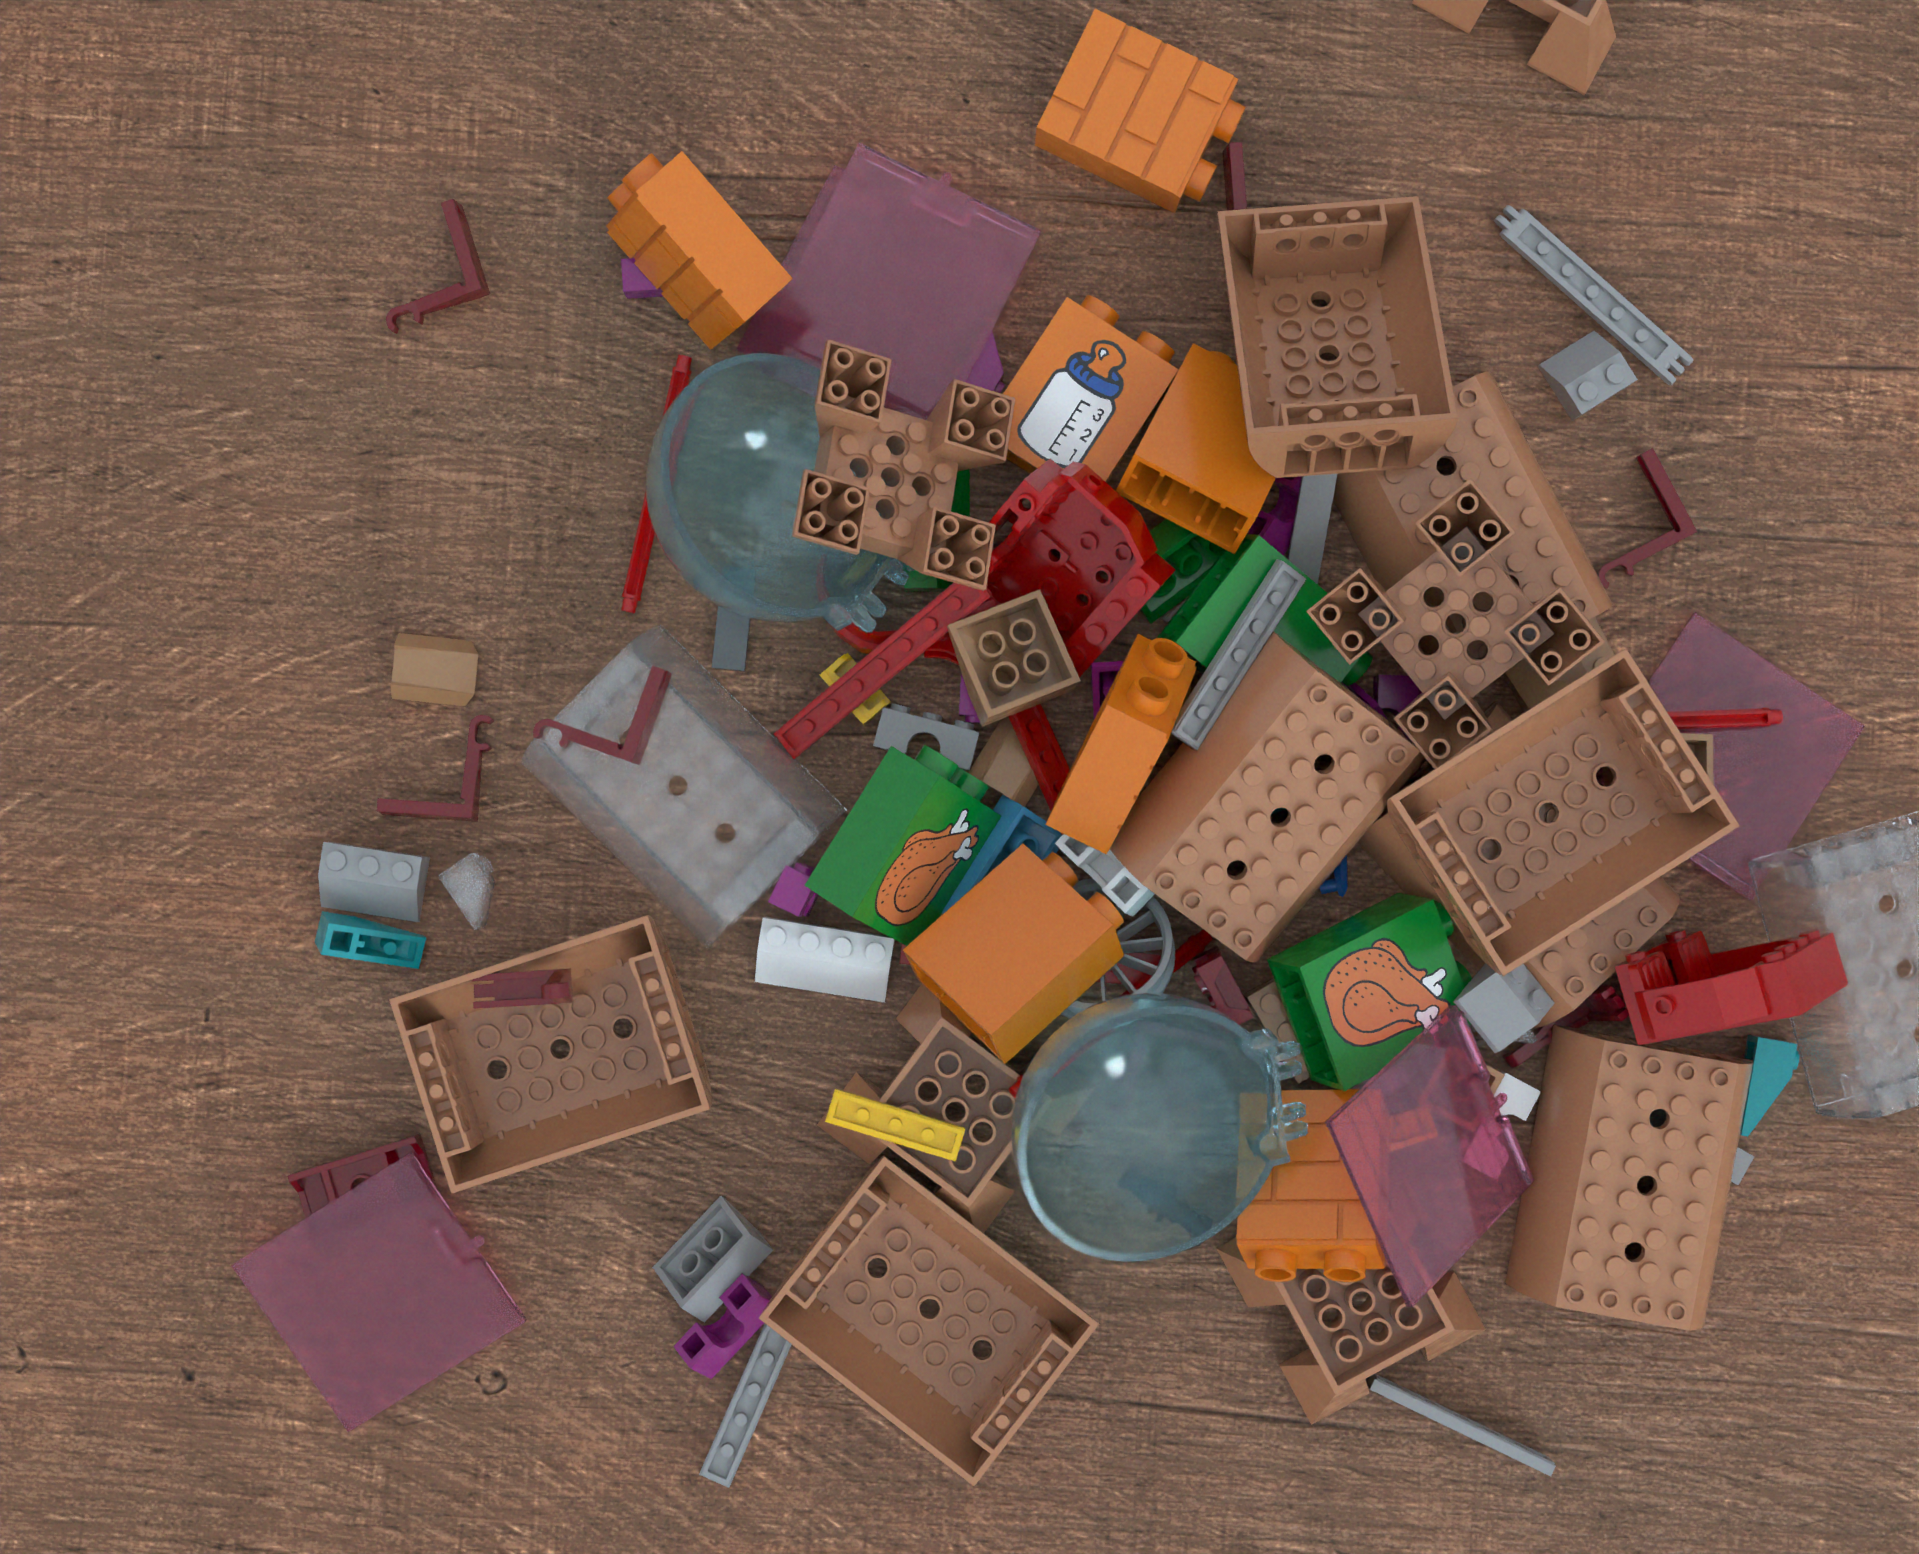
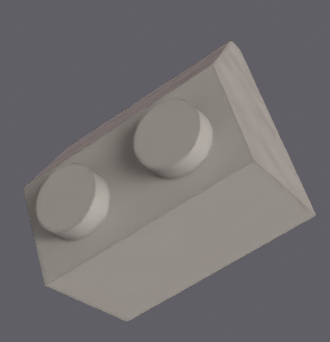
(1586, 374)
(1503, 1005)

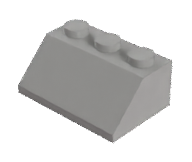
(372, 881)
(711, 1258)

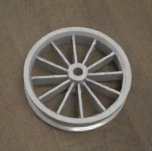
(1159, 974)

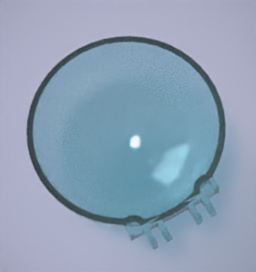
(728, 495)
(1151, 1125)

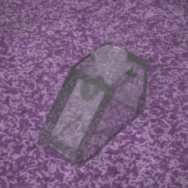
(471, 887)

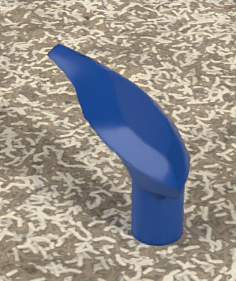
(1340, 881)

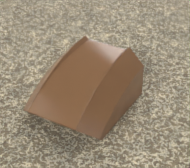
(433, 670)
(1005, 765)

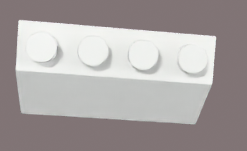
(824, 959)

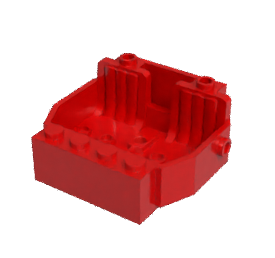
(1094, 534)
(1688, 991)

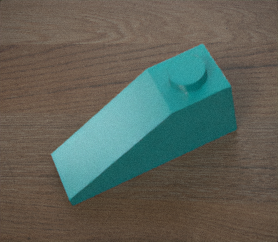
(368, 941)
(1770, 1073)

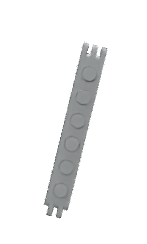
(1592, 294)

